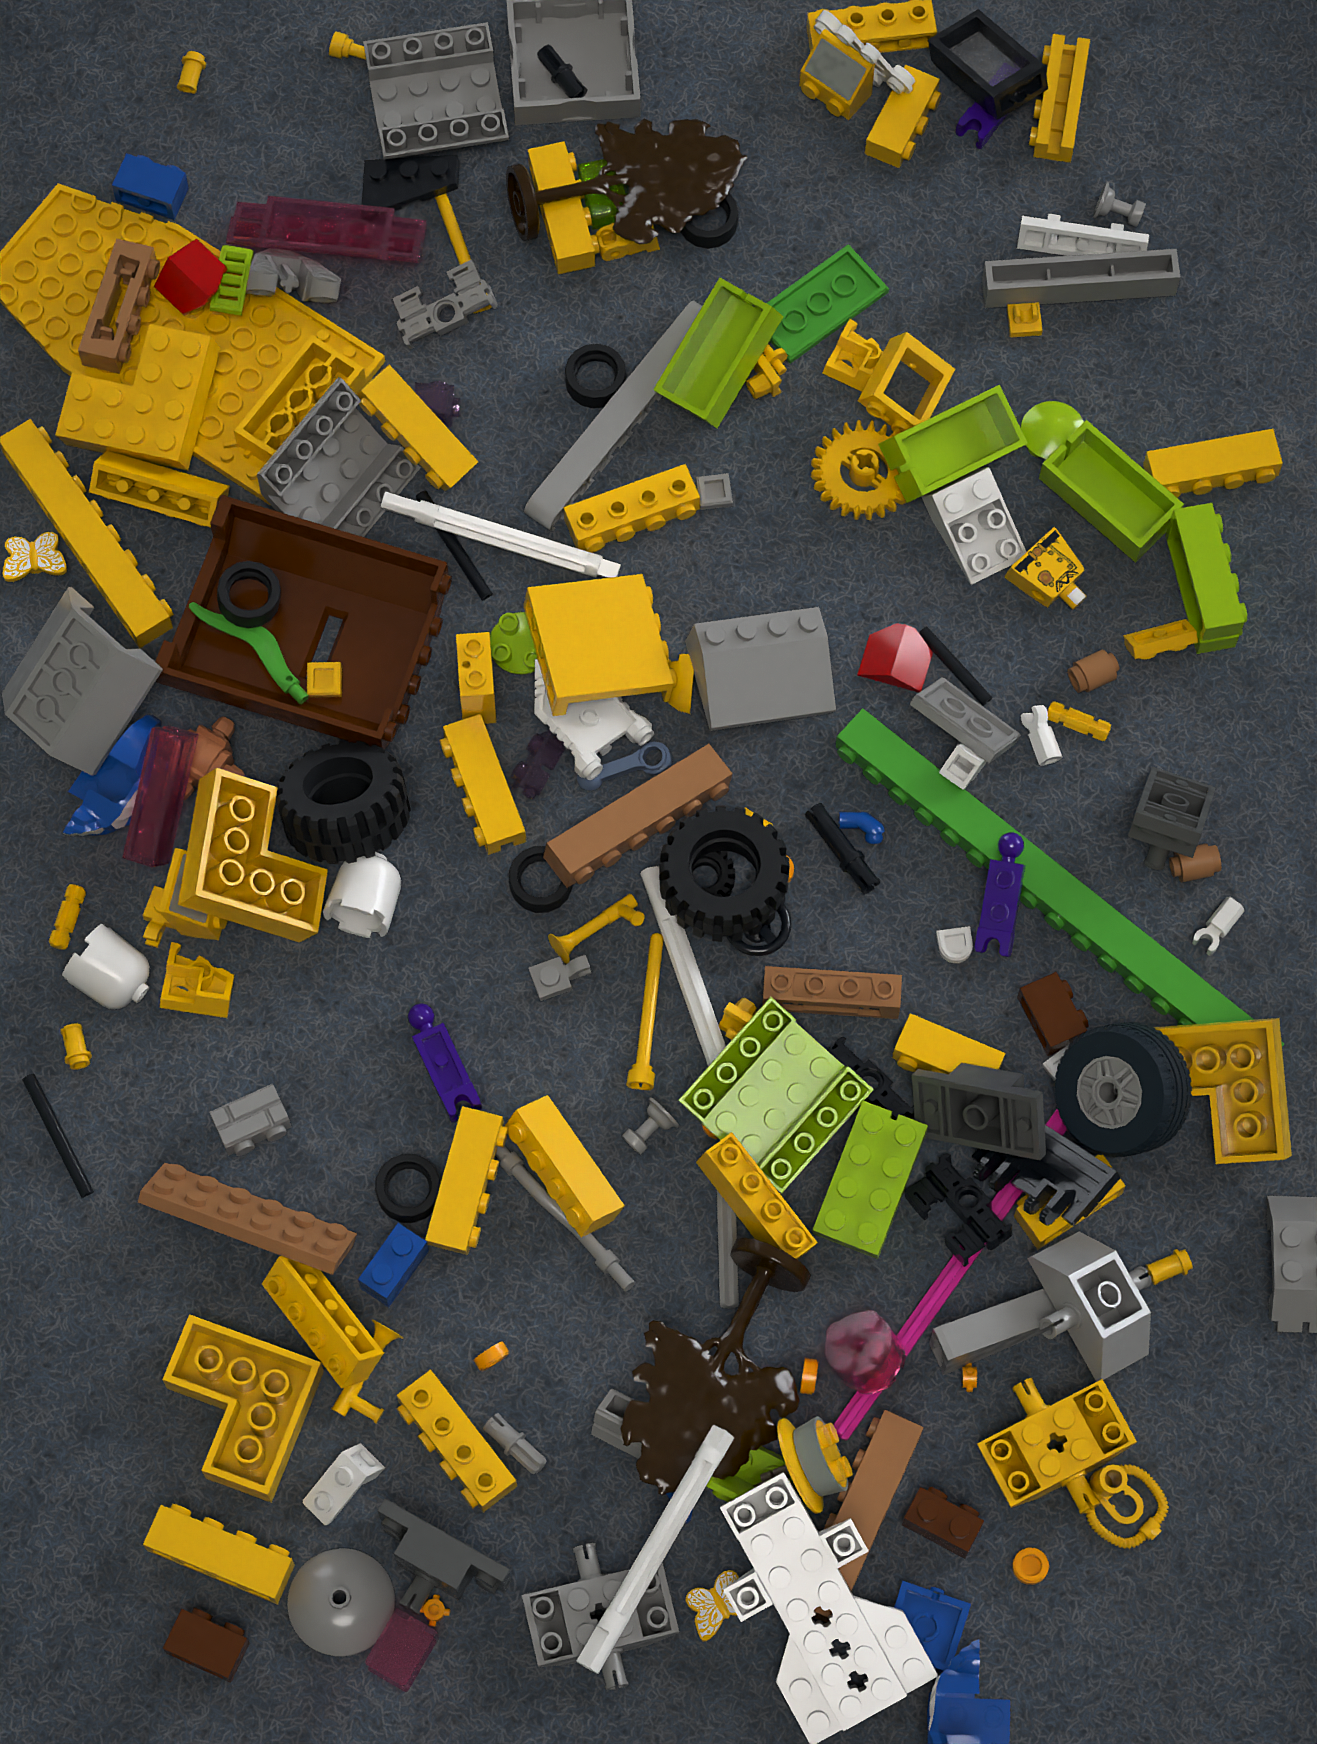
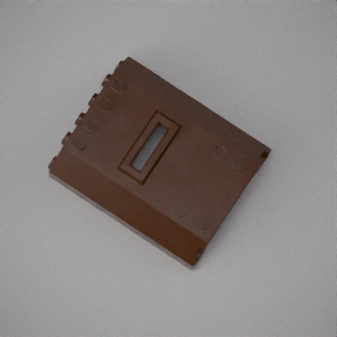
(379, 591)

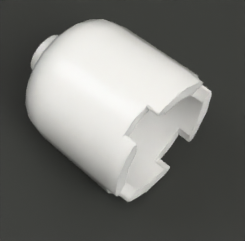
(364, 896)
(109, 970)

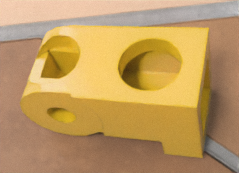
(615, 247)

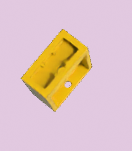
(922, 361)
(476, 676)

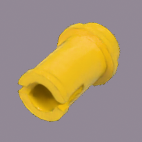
(192, 66)
(75, 1047)
(1170, 1266)

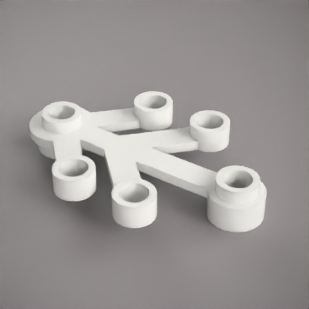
(897, 78)

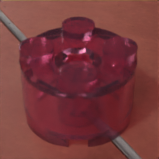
(864, 1352)

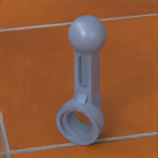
(629, 764)

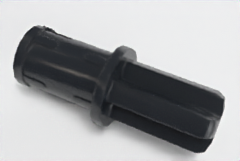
(561, 72)

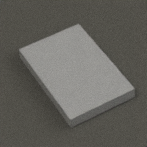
(965, 719)

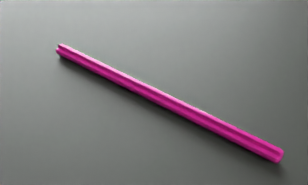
(932, 1302)

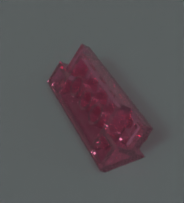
(327, 229)

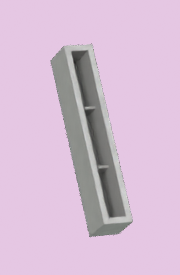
(1081, 278)

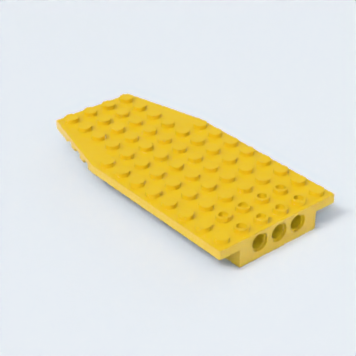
(269, 360)

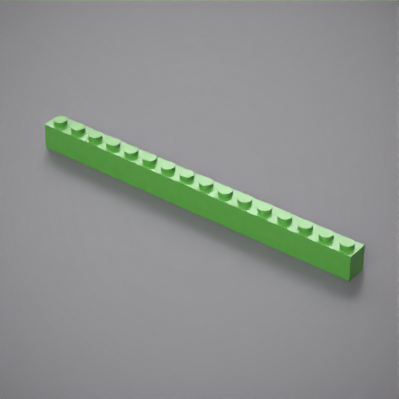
(1045, 885)

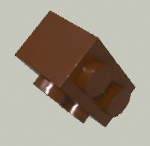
(942, 1521)

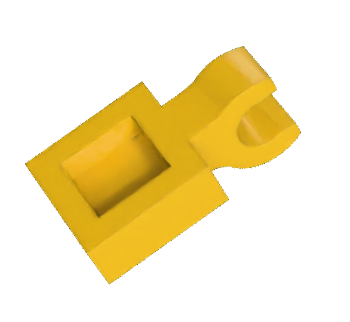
(157, 923)

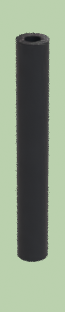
(955, 666)

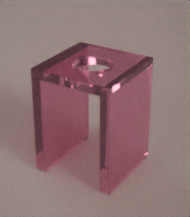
(401, 1650)

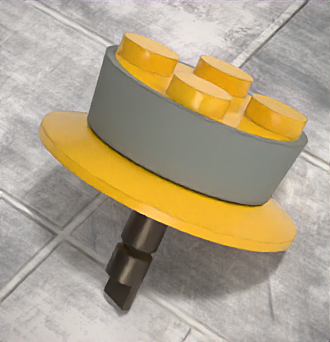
(811, 1461)

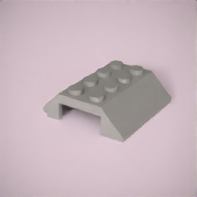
(1293, 1262)

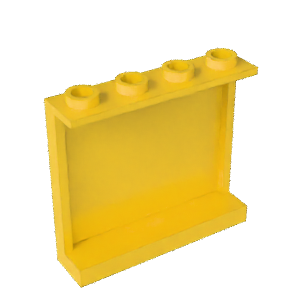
(598, 640)

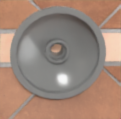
(344, 1627)

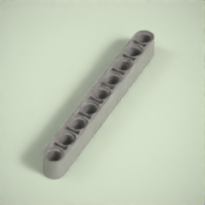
(609, 428)

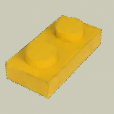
(1166, 637)

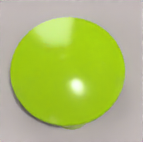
(1049, 426)
(513, 644)

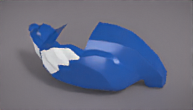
(113, 790)
(955, 1713)

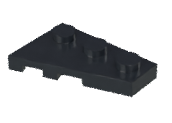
(407, 179)

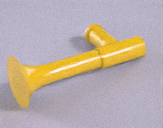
(623, 908)
(349, 1394)

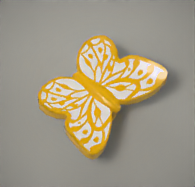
(33, 557)
(711, 1605)

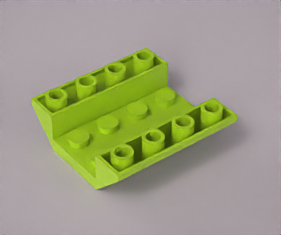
(776, 1094)

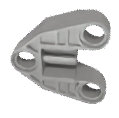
(291, 272)

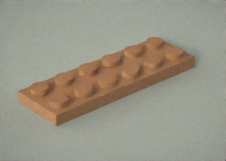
(248, 1217)

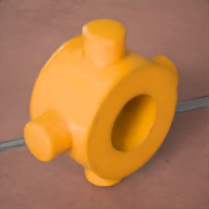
(969, 1377)
(434, 1610)

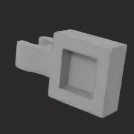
(554, 978)

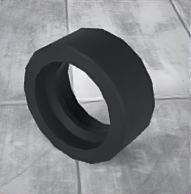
(717, 237)
(587, 354)
(253, 571)
(527, 901)
(397, 1164)

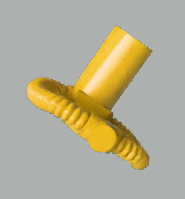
(1113, 1480)

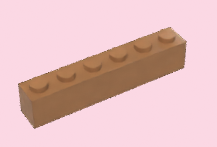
(637, 816)
(874, 1485)

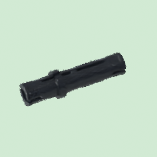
(850, 859)

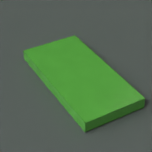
(824, 301)

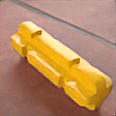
(1078, 721)
(67, 917)

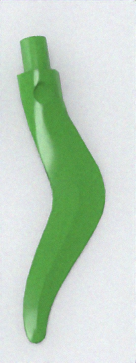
(263, 644)

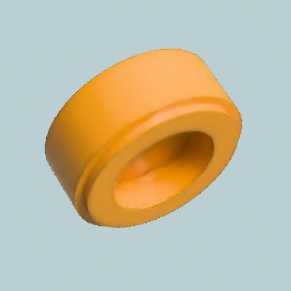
(491, 1356)
(809, 1376)
(1030, 1566)

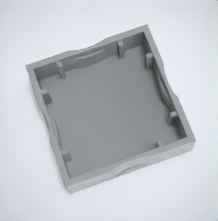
(590, 36)

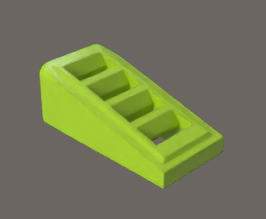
(237, 261)

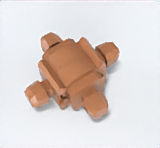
(212, 752)

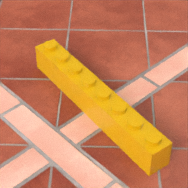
(85, 533)

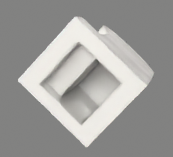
(962, 766)

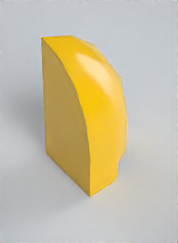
(682, 694)

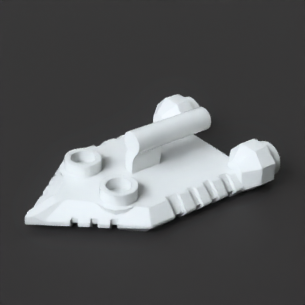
(591, 727)

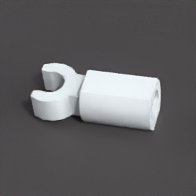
(1041, 736)
(1219, 923)

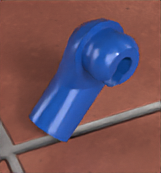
(865, 822)

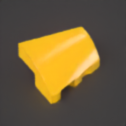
(860, 352)
(207, 986)

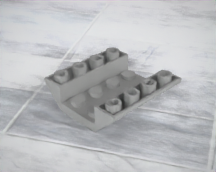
(435, 91)
(335, 466)
(77, 686)

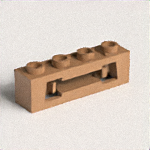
(137, 267)
(834, 992)

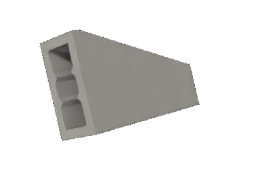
(989, 1331)

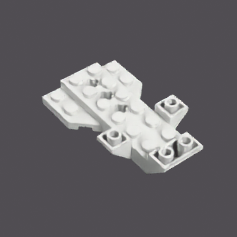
(799, 1573)

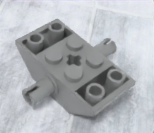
(1095, 1302)
(562, 1614)

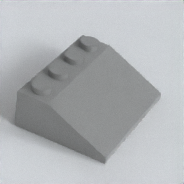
(762, 668)

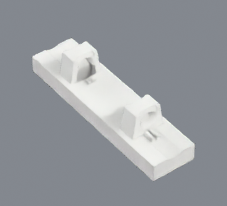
(1076, 239)

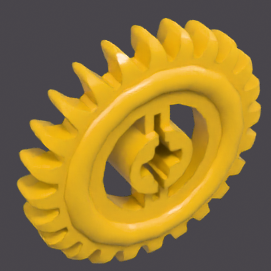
(866, 450)

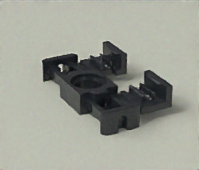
(884, 1095)
(980, 1221)

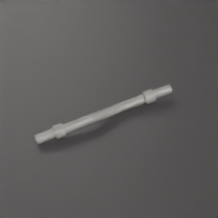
(605, 1259)

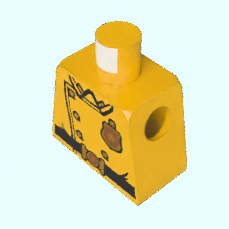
(1049, 572)

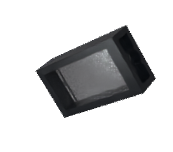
(988, 64)

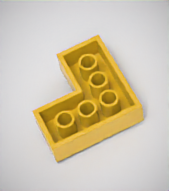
(155, 416)
(232, 870)
(1245, 1080)
(263, 1397)

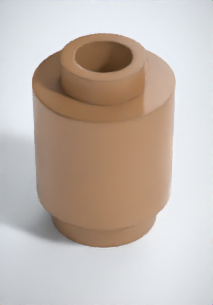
(1093, 671)
(1202, 865)

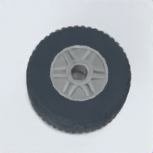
(1122, 1089)

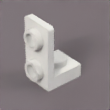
(341, 1482)

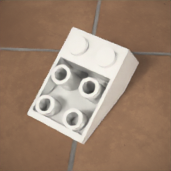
(975, 524)

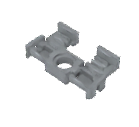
(470, 299)

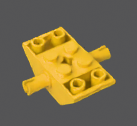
(1090, 1434)

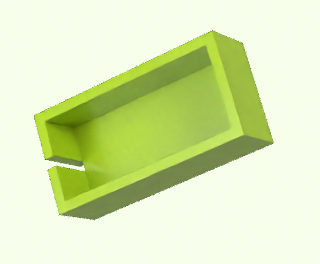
(718, 352)
(953, 443)
(1110, 490)
(1205, 577)
(870, 1180)

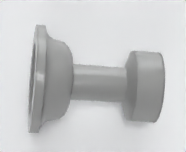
(1108, 203)
(657, 1118)

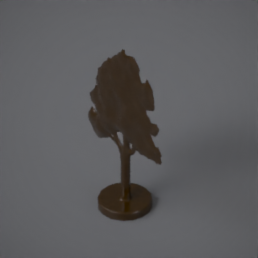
(665, 174)
(694, 1392)

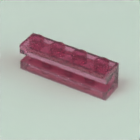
(160, 796)

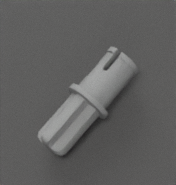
(515, 1444)

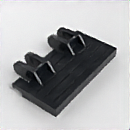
(1065, 1173)

